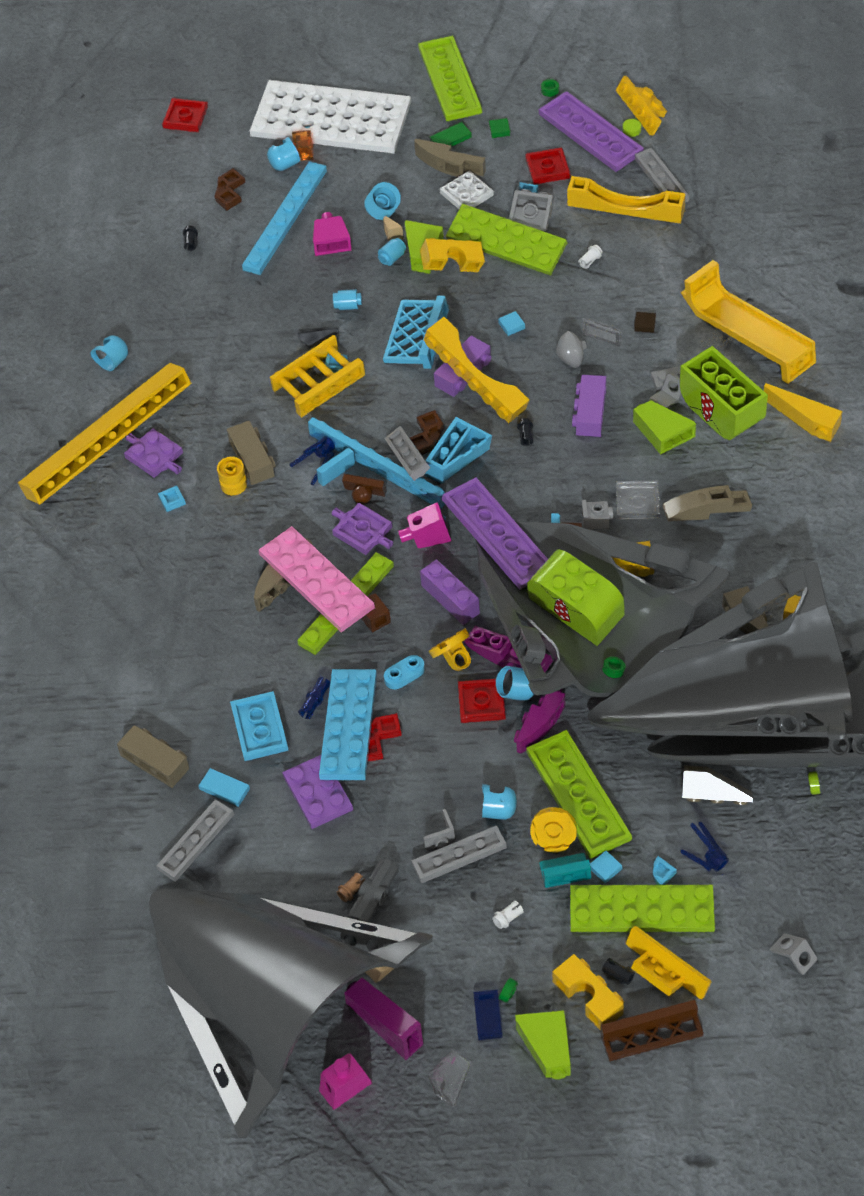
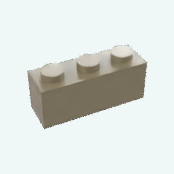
(252, 452)
(153, 756)

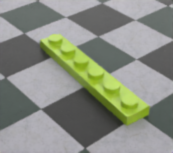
(366, 580)

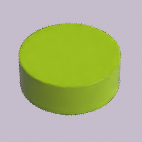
(632, 127)
(813, 782)

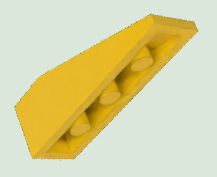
(810, 415)

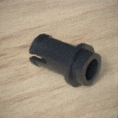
(190, 234)
(525, 427)
(623, 974)

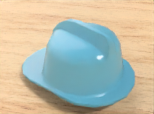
(382, 200)

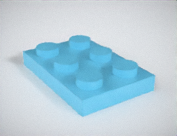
(259, 726)

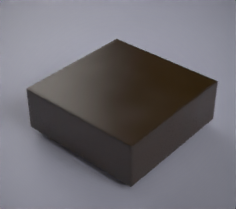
(645, 322)

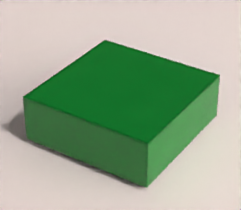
(499, 128)

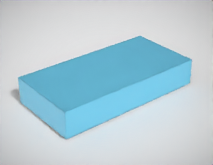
(335, 466)
(224, 787)

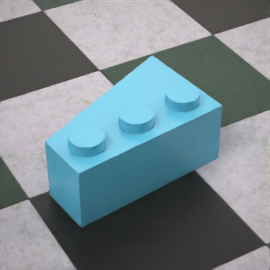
(456, 449)

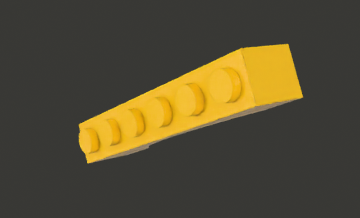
(587, 194)
(503, 398)

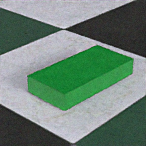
(452, 135)

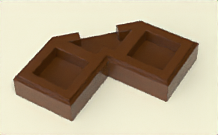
(225, 193)
(432, 429)

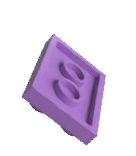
(317, 798)

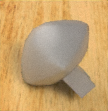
(570, 349)

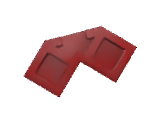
(382, 728)

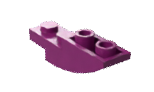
(497, 648)
(539, 720)

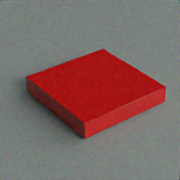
(185, 115)
(547, 166)
(480, 701)

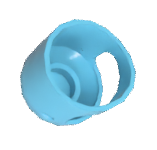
(283, 156)
(116, 353)
(520, 689)
(498, 804)

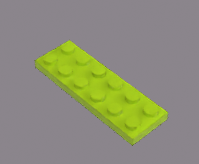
(449, 78)
(508, 239)
(579, 793)
(645, 906)

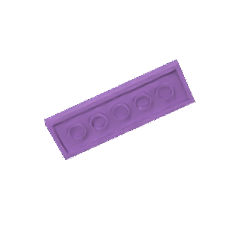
(590, 131)
(495, 531)

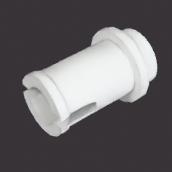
(594, 252)
(508, 914)

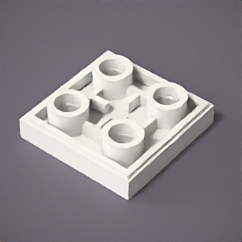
(466, 190)

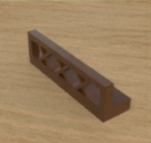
(648, 1022)

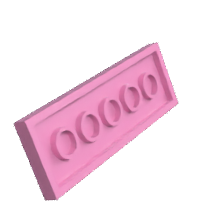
(316, 579)

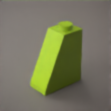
(415, 236)
(663, 426)
(547, 1041)

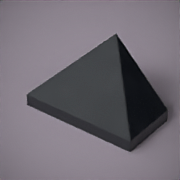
(315, 337)

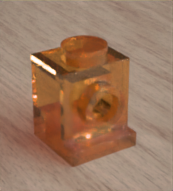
(303, 142)

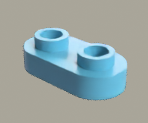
(405, 672)

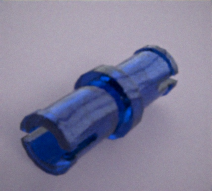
(314, 698)

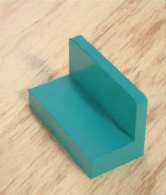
(565, 870)

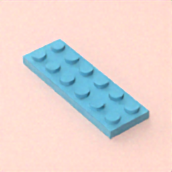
(348, 724)

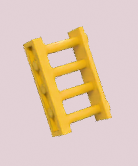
(321, 391)

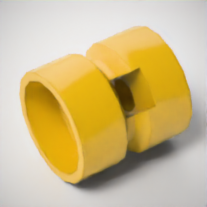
(232, 476)

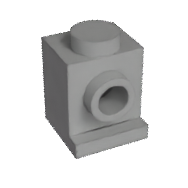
(596, 514)

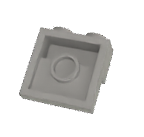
(532, 209)

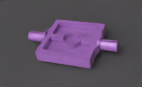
(153, 453)
(362, 528)

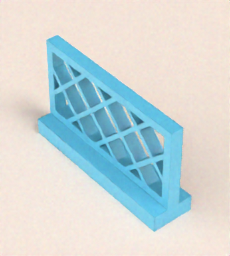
(426, 355)

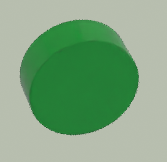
(550, 88)
(613, 667)
(508, 990)

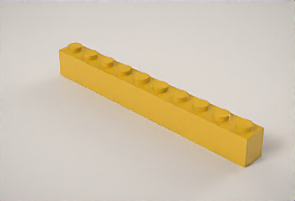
(104, 433)

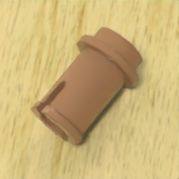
(346, 891)

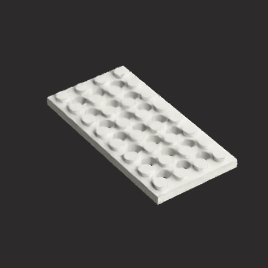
(333, 136)

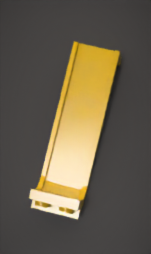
(747, 323)

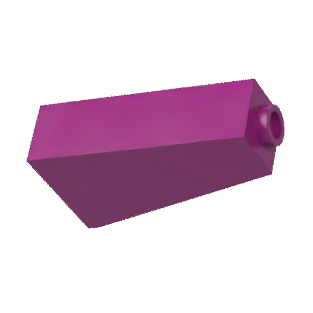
(385, 1017)

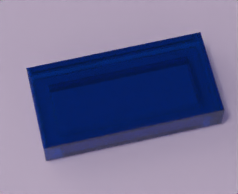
(487, 1015)

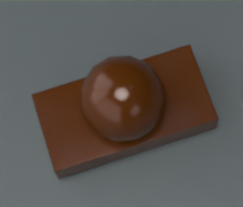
(363, 487)

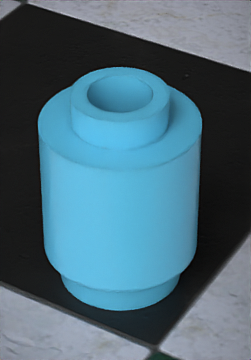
(391, 251)
(347, 299)

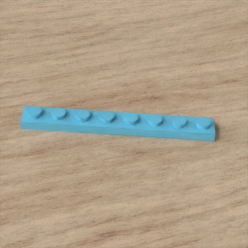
(284, 218)
(378, 463)

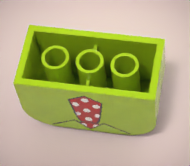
(721, 394)
(577, 596)

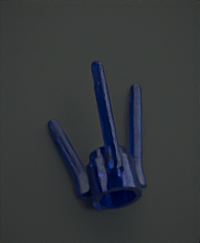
(322, 448)
(715, 857)

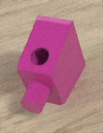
(330, 235)
(426, 527)
(342, 1081)

